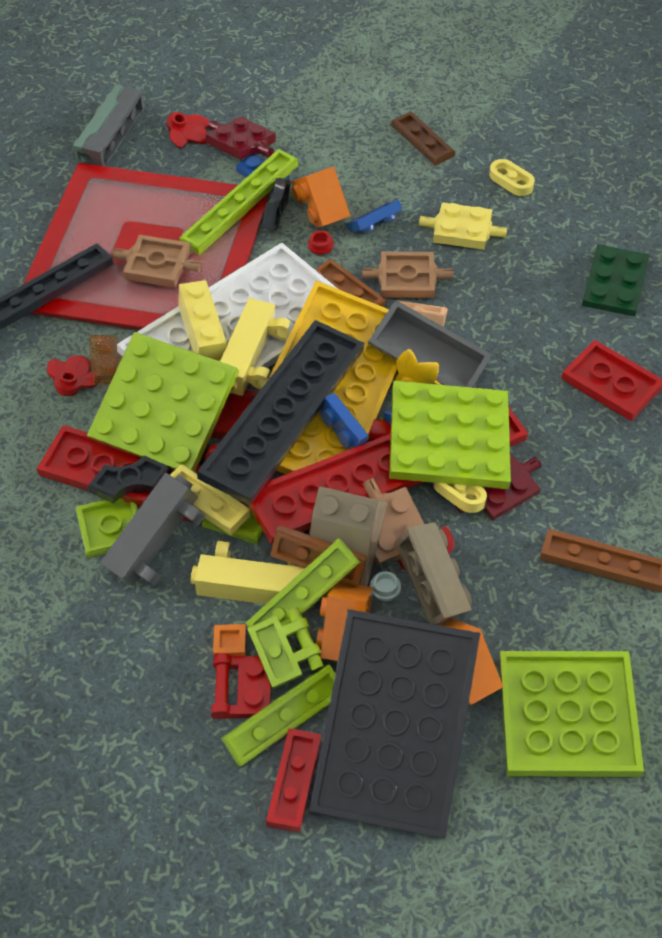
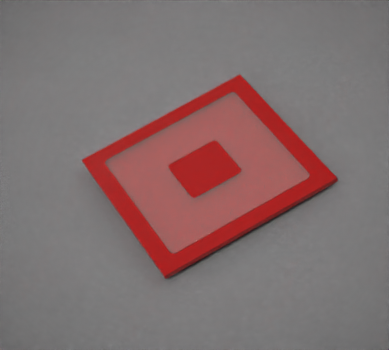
(113, 210)

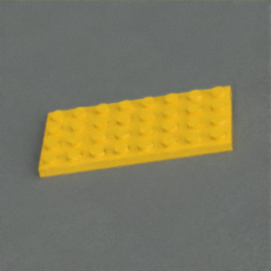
(363, 385)

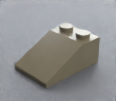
(350, 518)

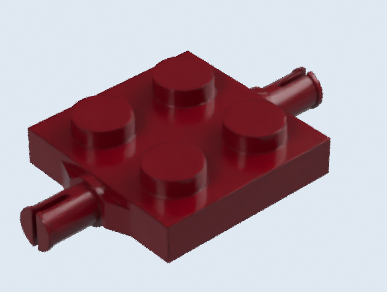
(241, 138)
(520, 490)

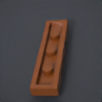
(602, 560)

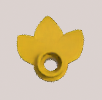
(412, 371)

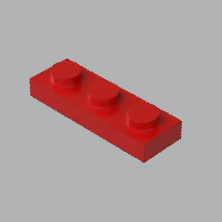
(293, 780)

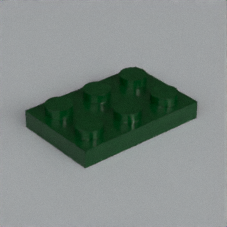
(615, 280)

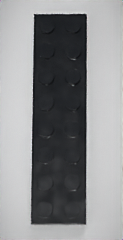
(280, 413)

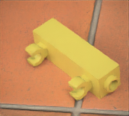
(249, 340)
(238, 578)

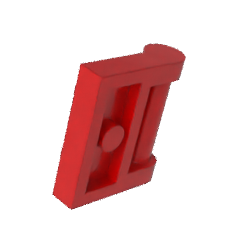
(253, 686)

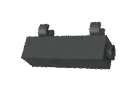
(151, 528)

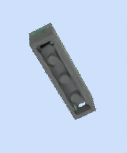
(109, 126)

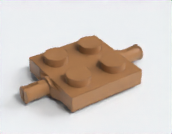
(156, 261)
(407, 274)
(398, 516)

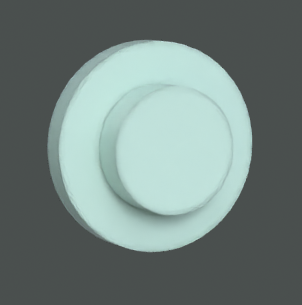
(385, 586)

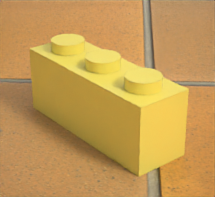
(201, 320)

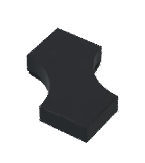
(277, 204)
(115, 482)

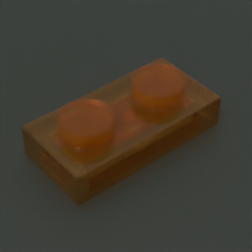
(104, 357)

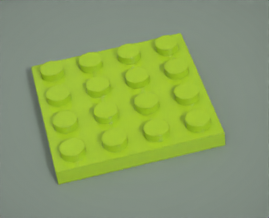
(163, 402)
(450, 435)
(569, 714)

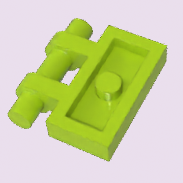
(275, 651)

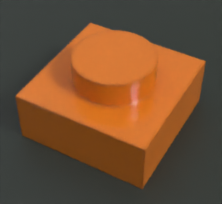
(230, 639)

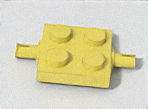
(462, 226)

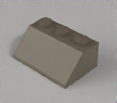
(433, 573)

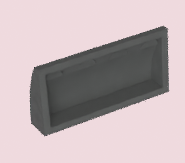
(406, 329)

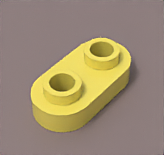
(514, 179)
(467, 498)

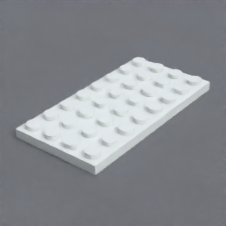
(273, 277)

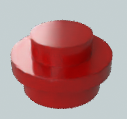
(320, 243)

